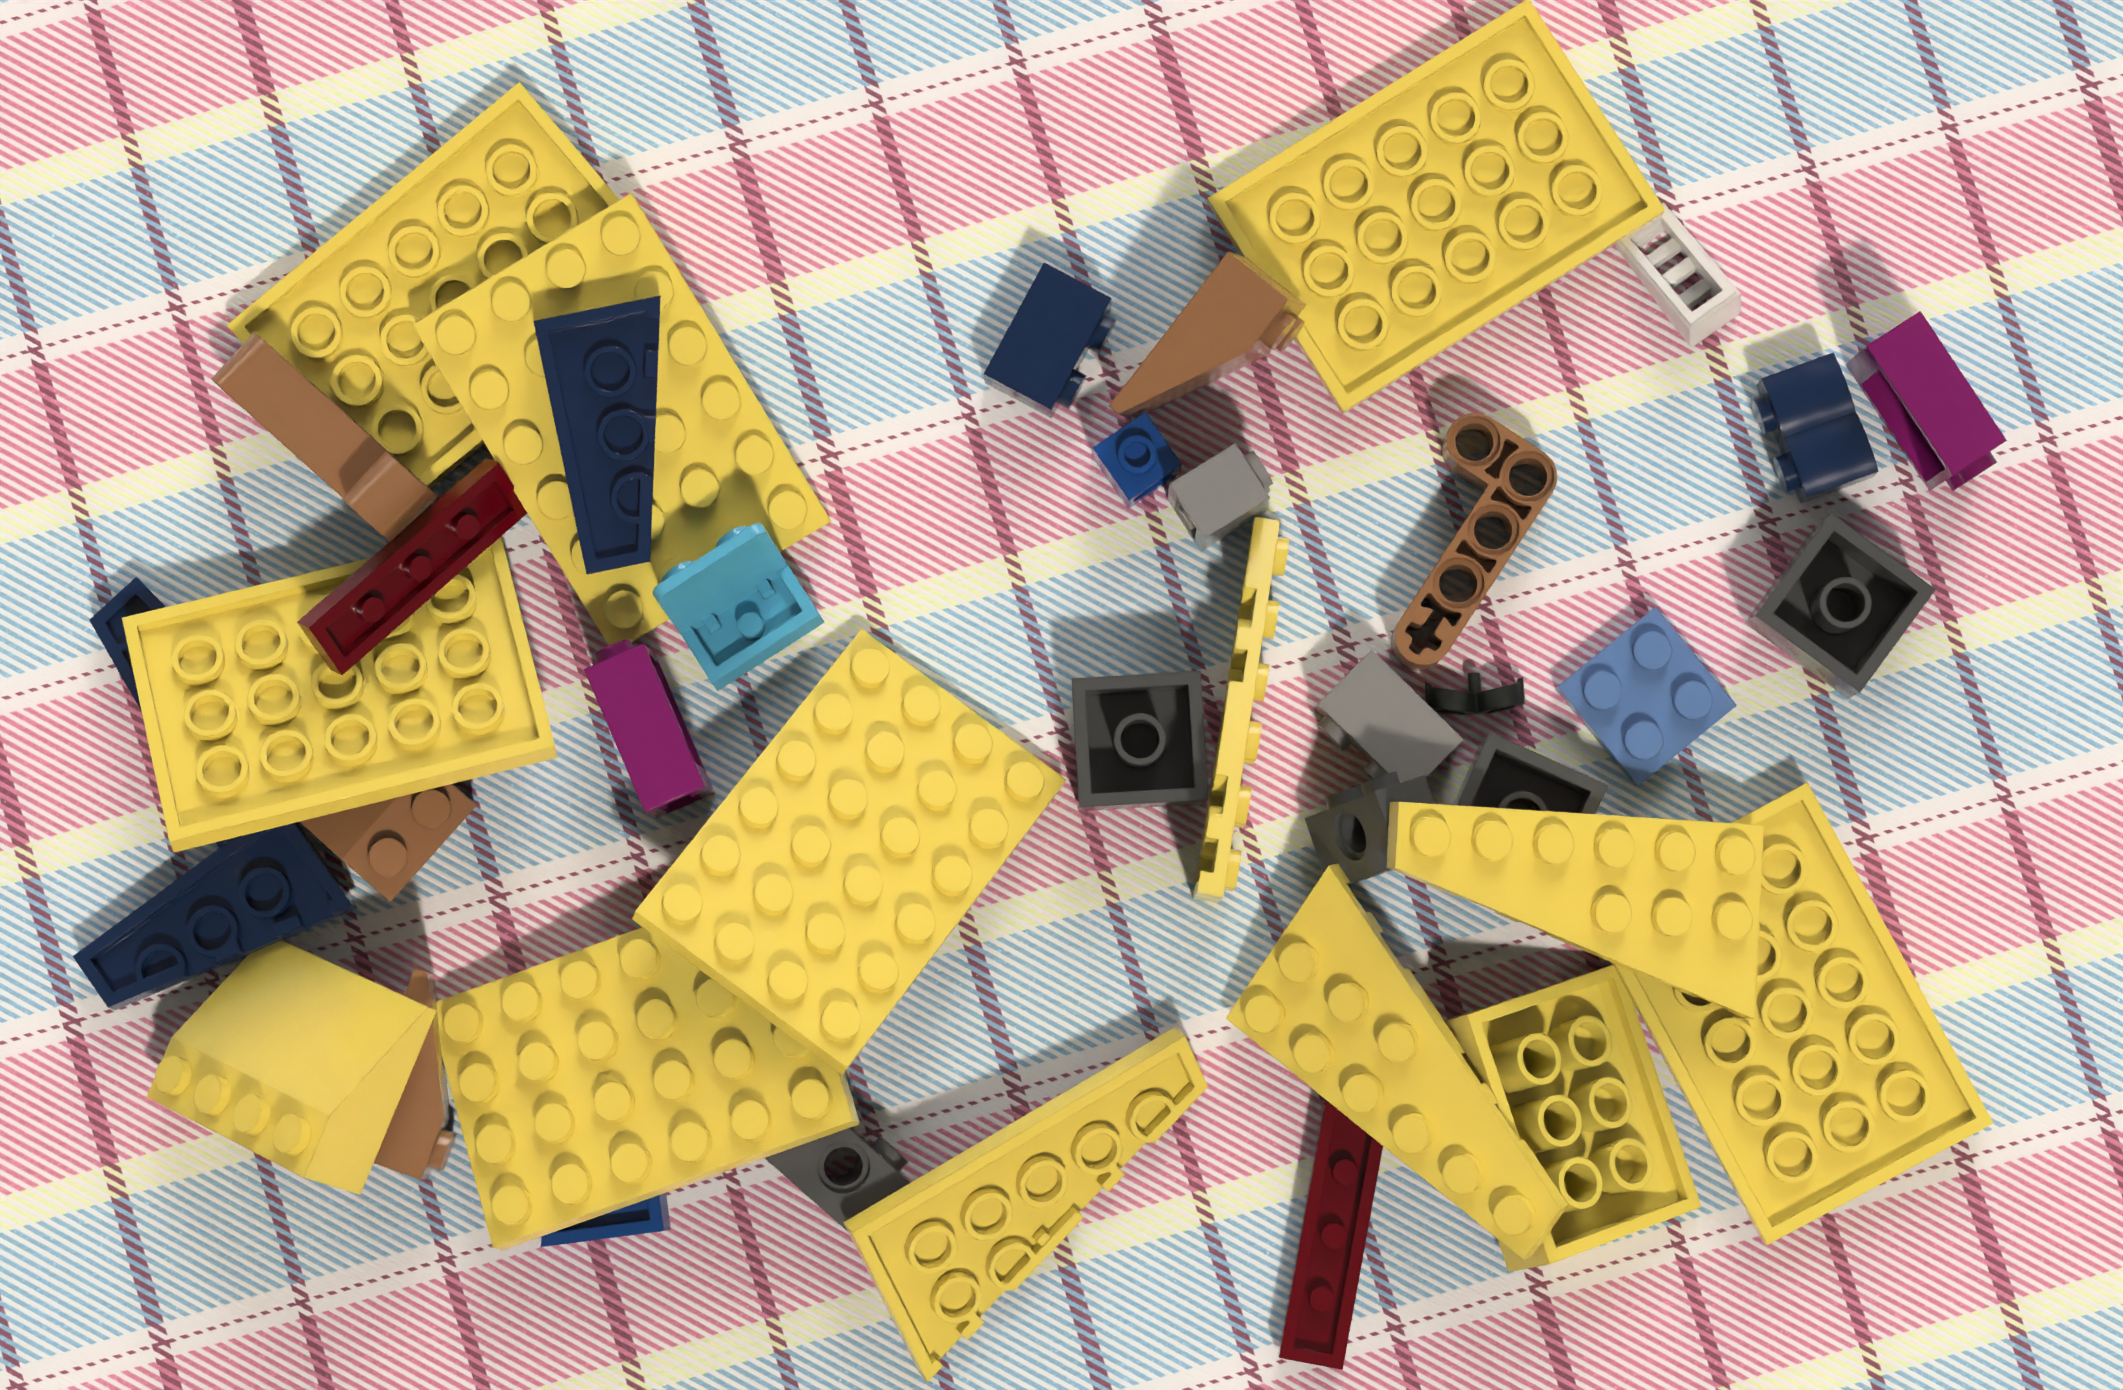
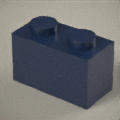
(1049, 341)

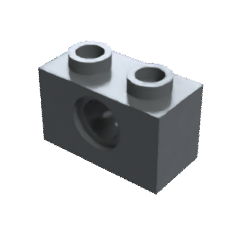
(1357, 824)
(871, 1179)

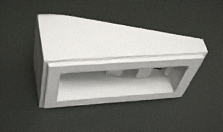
(1708, 317)

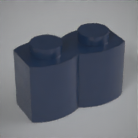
(1815, 429)

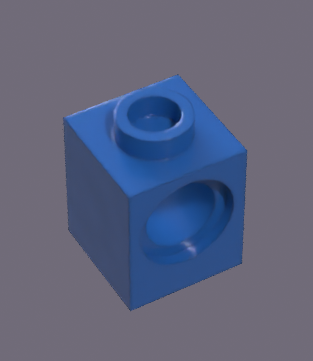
(1136, 460)

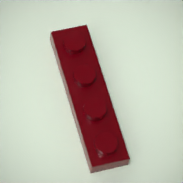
(413, 567)
(1331, 1242)

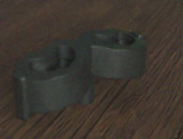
(1475, 701)

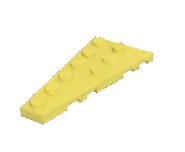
(1238, 735)
(1628, 889)
(1378, 1050)
(1006, 1203)

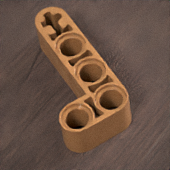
(324, 437)
(1464, 551)

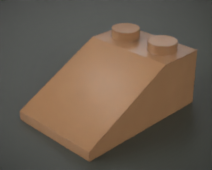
(1224, 327)
(393, 837)
(418, 1131)

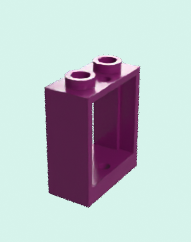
(1927, 404)
(648, 728)

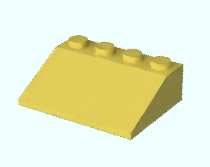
(296, 1063)
(1588, 1105)

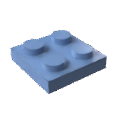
(1645, 697)

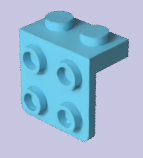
(737, 604)

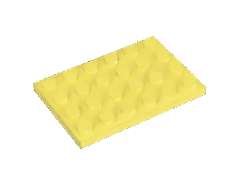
(1438, 204)
(434, 235)
(714, 444)
(265, 735)
(849, 851)
(1844, 1055)
(620, 1085)

